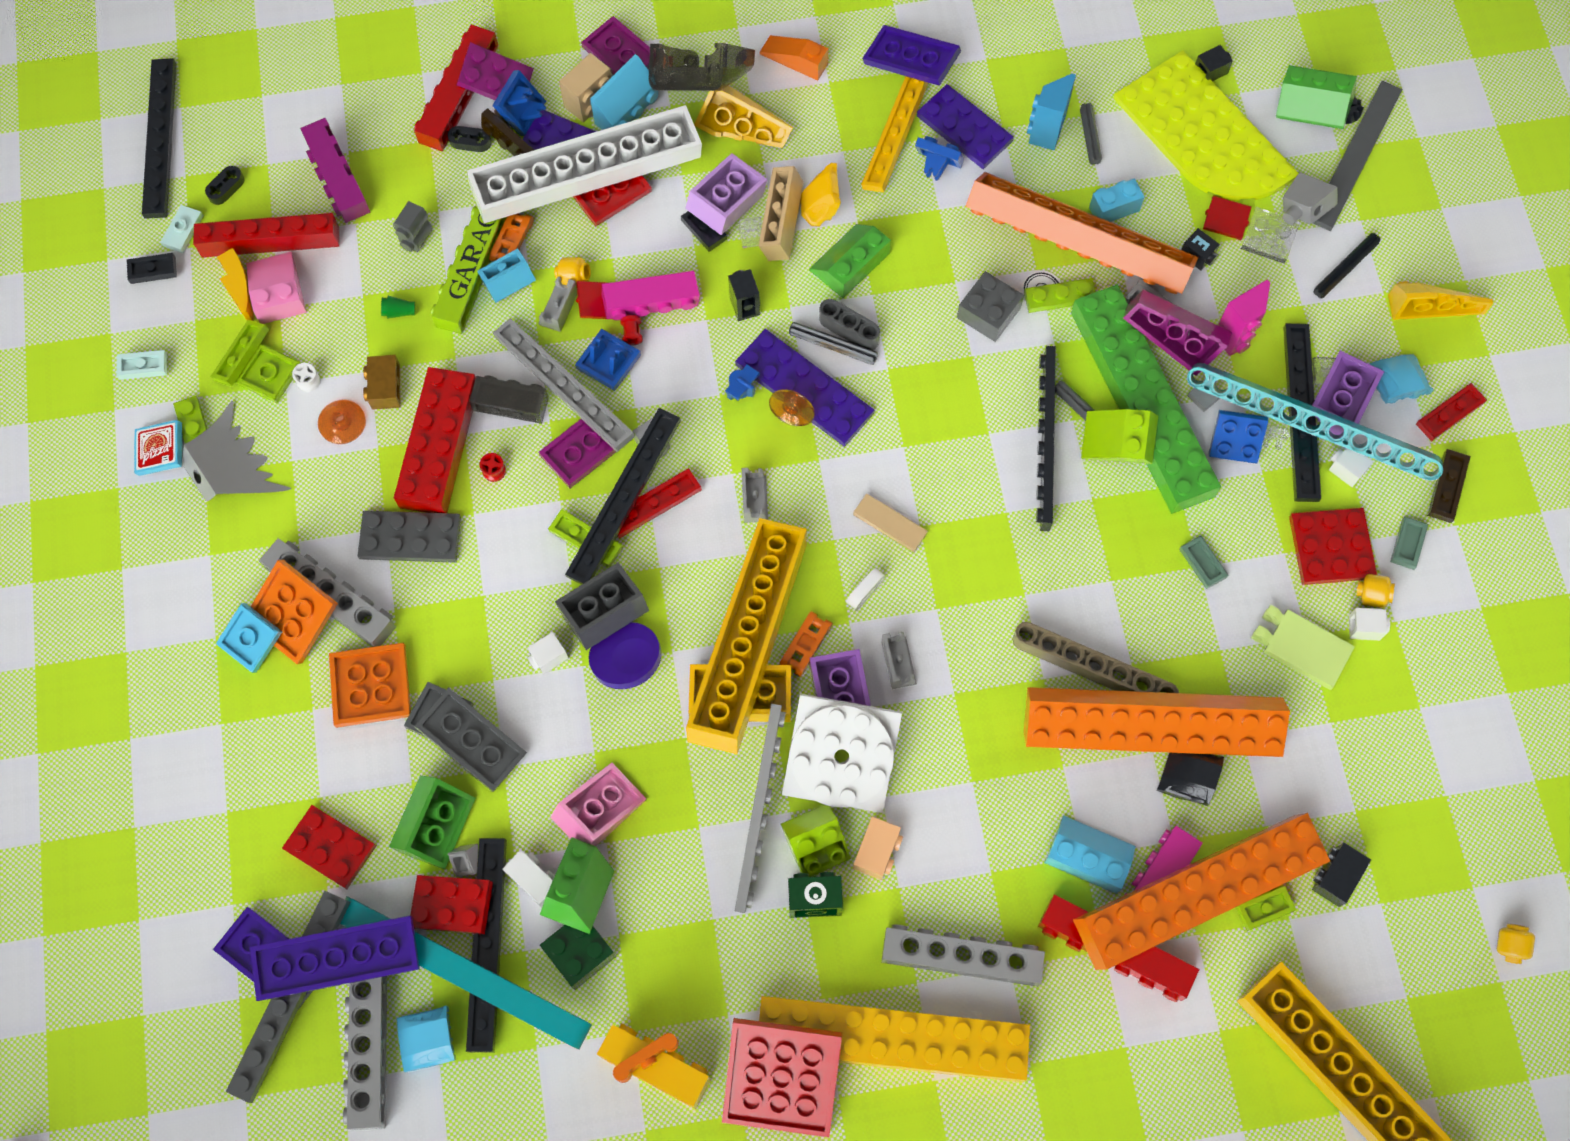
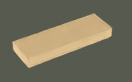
(890, 523)

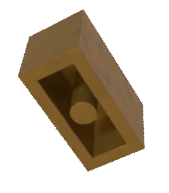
(382, 382)

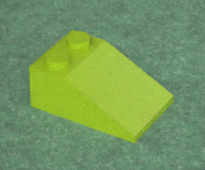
(1120, 435)

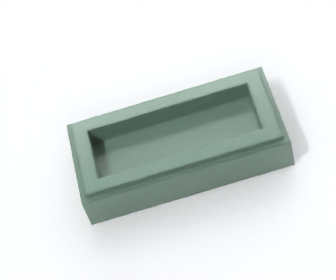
(1409, 543)
(1203, 562)

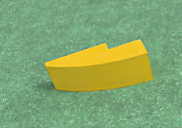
(236, 282)

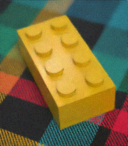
(773, 690)
(667, 1074)

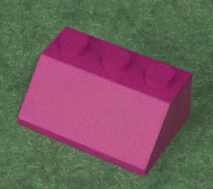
(1244, 317)

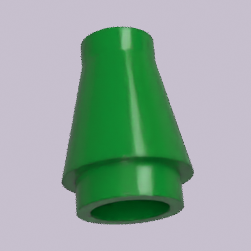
(396, 307)

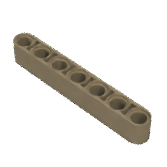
(1084, 657)

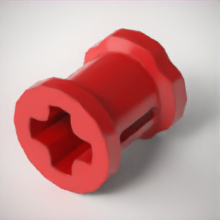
(631, 329)

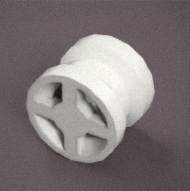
(302, 372)

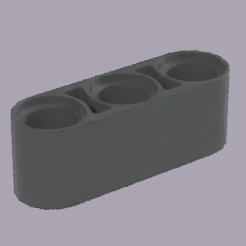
(844, 315)

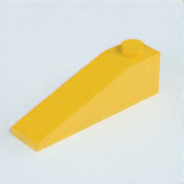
(1428, 301)

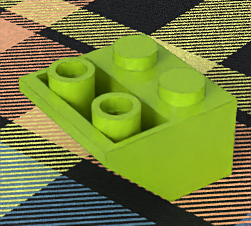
(816, 840)

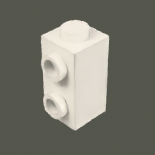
(525, 872)

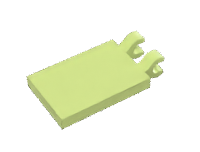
(1304, 646)

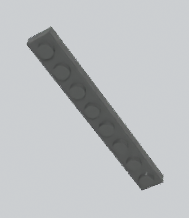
(280, 1012)

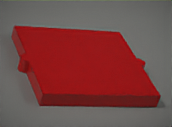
(1227, 218)
(590, 300)

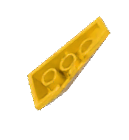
(739, 117)

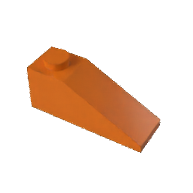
(798, 54)

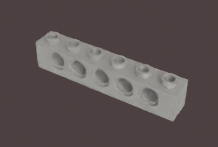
(373, 632)
(1028, 974)
(374, 1114)

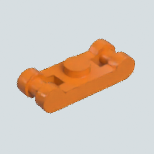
(511, 236)
(806, 643)
(645, 1057)

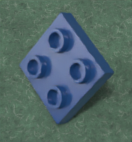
(519, 103)
(938, 156)
(608, 359)
(1238, 436)

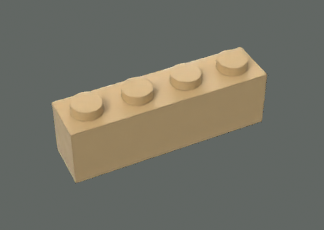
(781, 213)

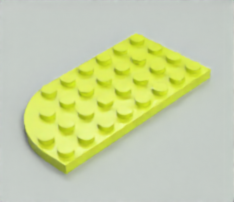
(1204, 132)

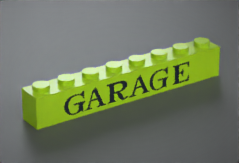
(463, 281)

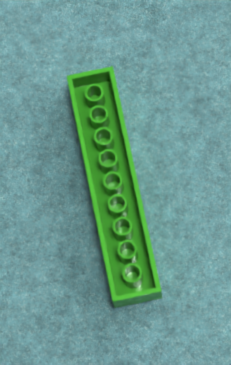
(1140, 385)

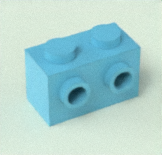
(1117, 201)
(506, 276)

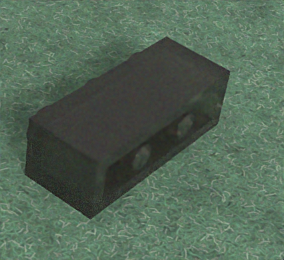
(509, 399)

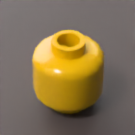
(572, 268)
(1376, 591)
(1515, 943)

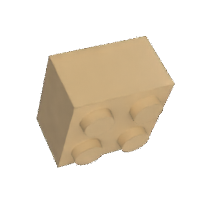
(582, 84)

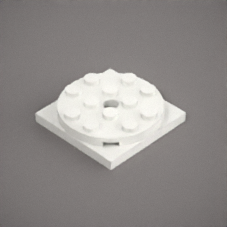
(832, 725)

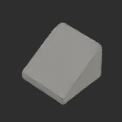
(464, 860)

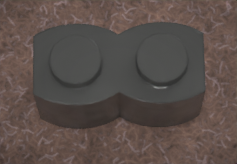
(412, 227)

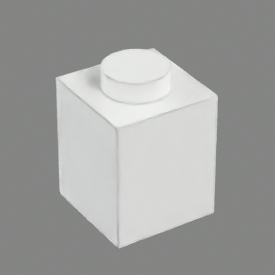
(1349, 465)
(1368, 624)
(546, 653)

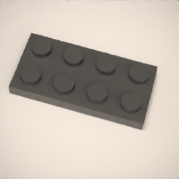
(409, 536)
(470, 739)

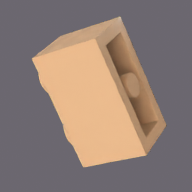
(877, 848)

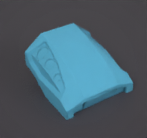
(1401, 378)
(425, 1039)

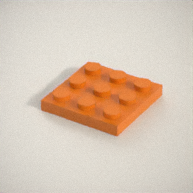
(294, 608)
(369, 685)

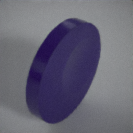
(626, 657)

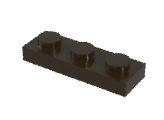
(503, 134)
(1449, 486)

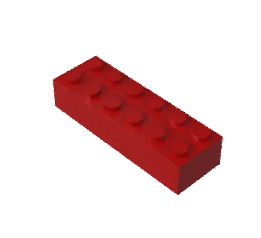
(436, 442)

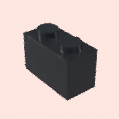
(744, 294)
(1341, 874)

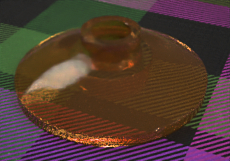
(791, 407)
(345, 430)

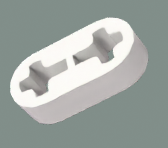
(865, 589)

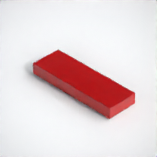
(1451, 412)

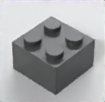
(990, 306)

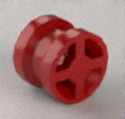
(490, 462)

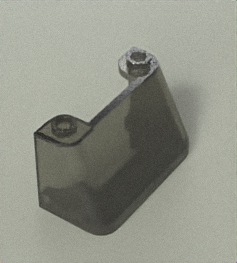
(680, 71)

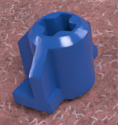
(741, 383)

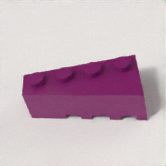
(334, 170)
(1176, 330)

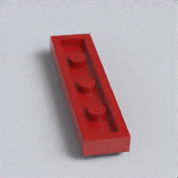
(660, 500)

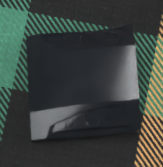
(1191, 776)

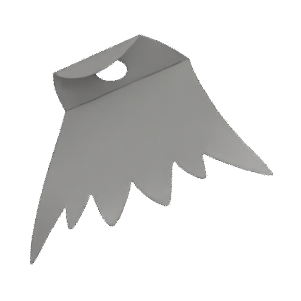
(225, 462)

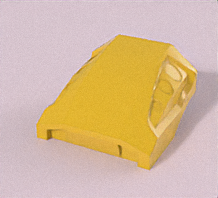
(821, 197)

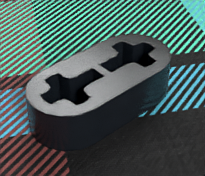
(469, 139)
(223, 184)

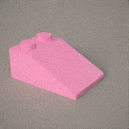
(275, 288)
(598, 806)

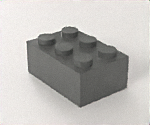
(602, 606)

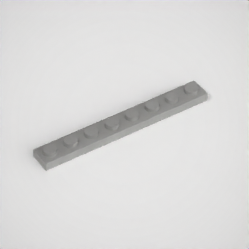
(564, 385)
(758, 819)

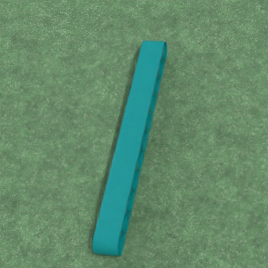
(1321, 430)
(484, 983)

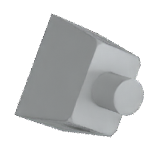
(1308, 199)

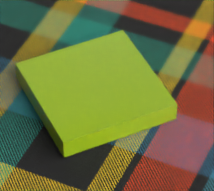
(268, 373)

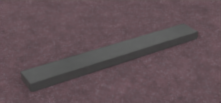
(1360, 149)

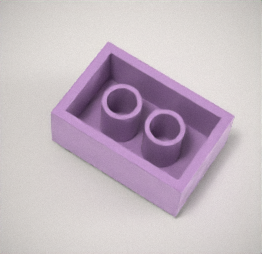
(726, 193)

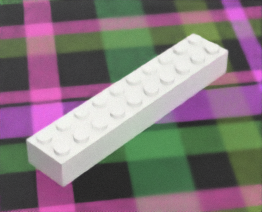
(584, 164)

